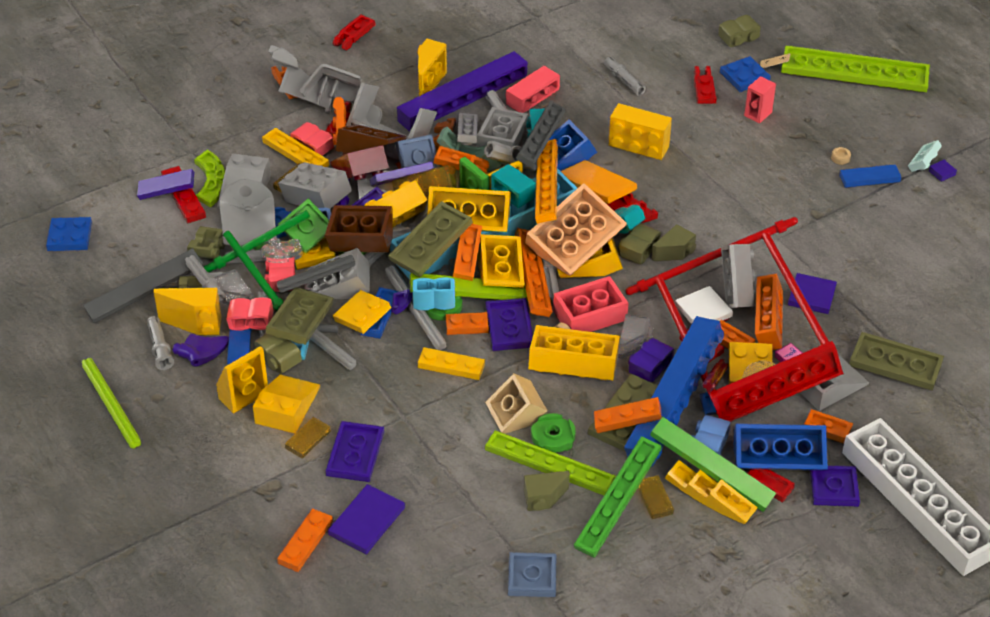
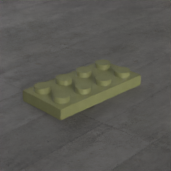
(430, 239)
(299, 316)
(896, 361)
(631, 391)

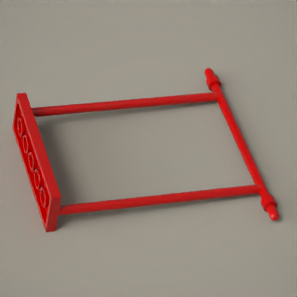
(773, 382)

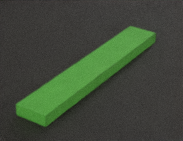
(712, 463)
(617, 497)

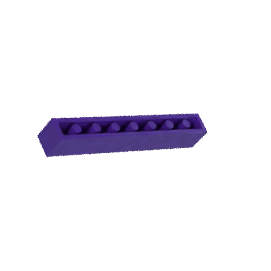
(465, 89)

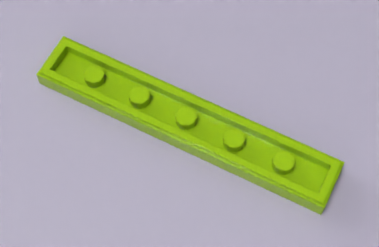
(476, 289)
(549, 462)

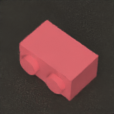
(760, 99)

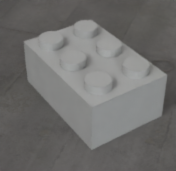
(318, 183)

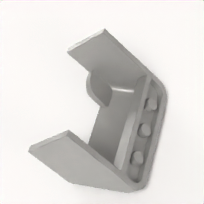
(370, 115)

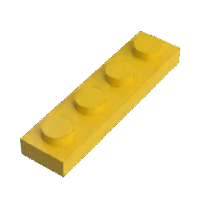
(292, 148)

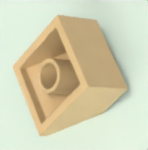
(516, 404)

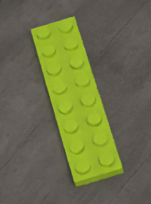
(856, 69)

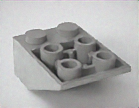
(346, 282)
(836, 388)

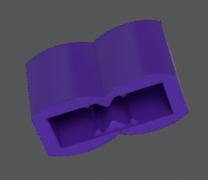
(650, 360)

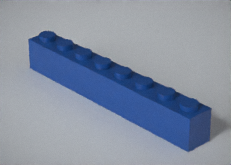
(681, 376)

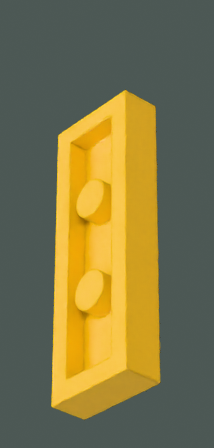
(451, 363)

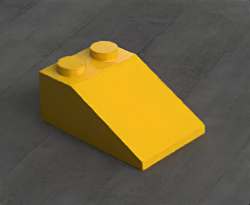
(431, 65)
(500, 261)
(600, 264)
(190, 309)
(242, 380)
(284, 403)

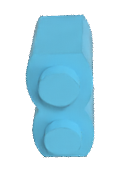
(434, 293)

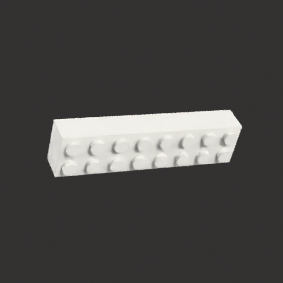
(920, 495)

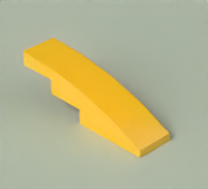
(710, 493)

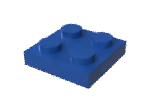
(743, 73)
(69, 234)

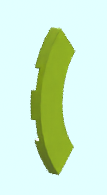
(215, 174)

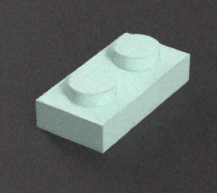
(924, 156)

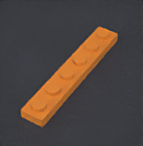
(534, 279)

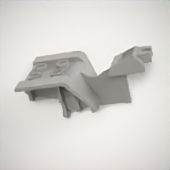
(321, 86)

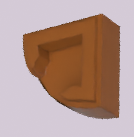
(450, 123)

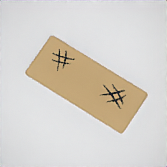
(775, 60)

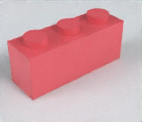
(532, 89)

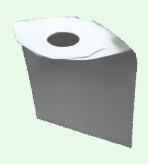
(247, 224)

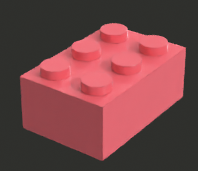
(591, 305)

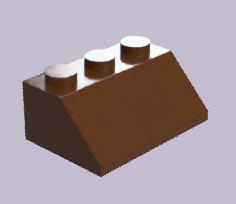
(361, 228)

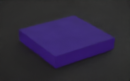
(817, 292)
(835, 486)

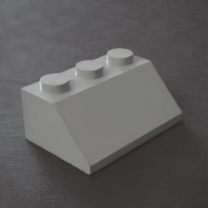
(738, 275)

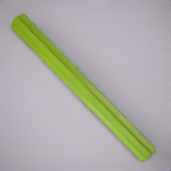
(111, 403)

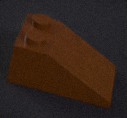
(361, 137)

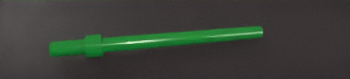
(220, 261)
(277, 302)

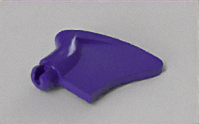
(201, 349)

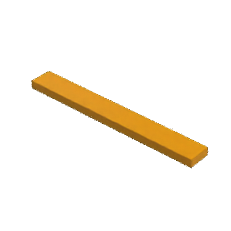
(547, 183)

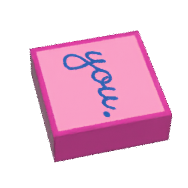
(787, 352)

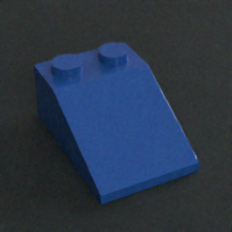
(572, 146)

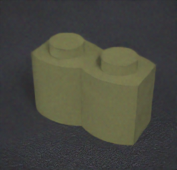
(739, 30)
(639, 243)
(279, 352)

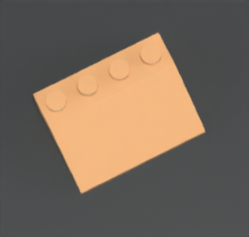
(578, 233)

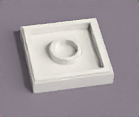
(705, 304)

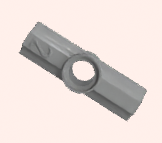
(504, 154)

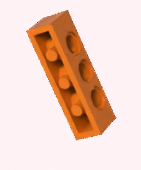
(769, 311)

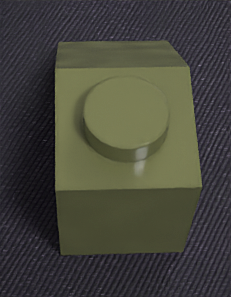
(674, 245)
(545, 489)

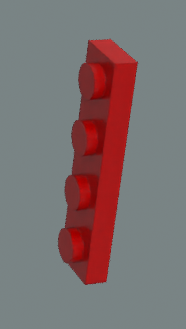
(186, 201)

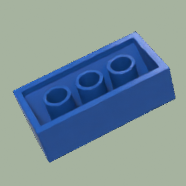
(780, 446)

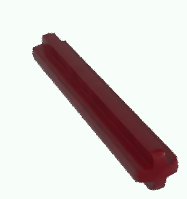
(715, 375)

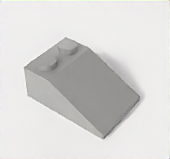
(502, 127)
(244, 167)

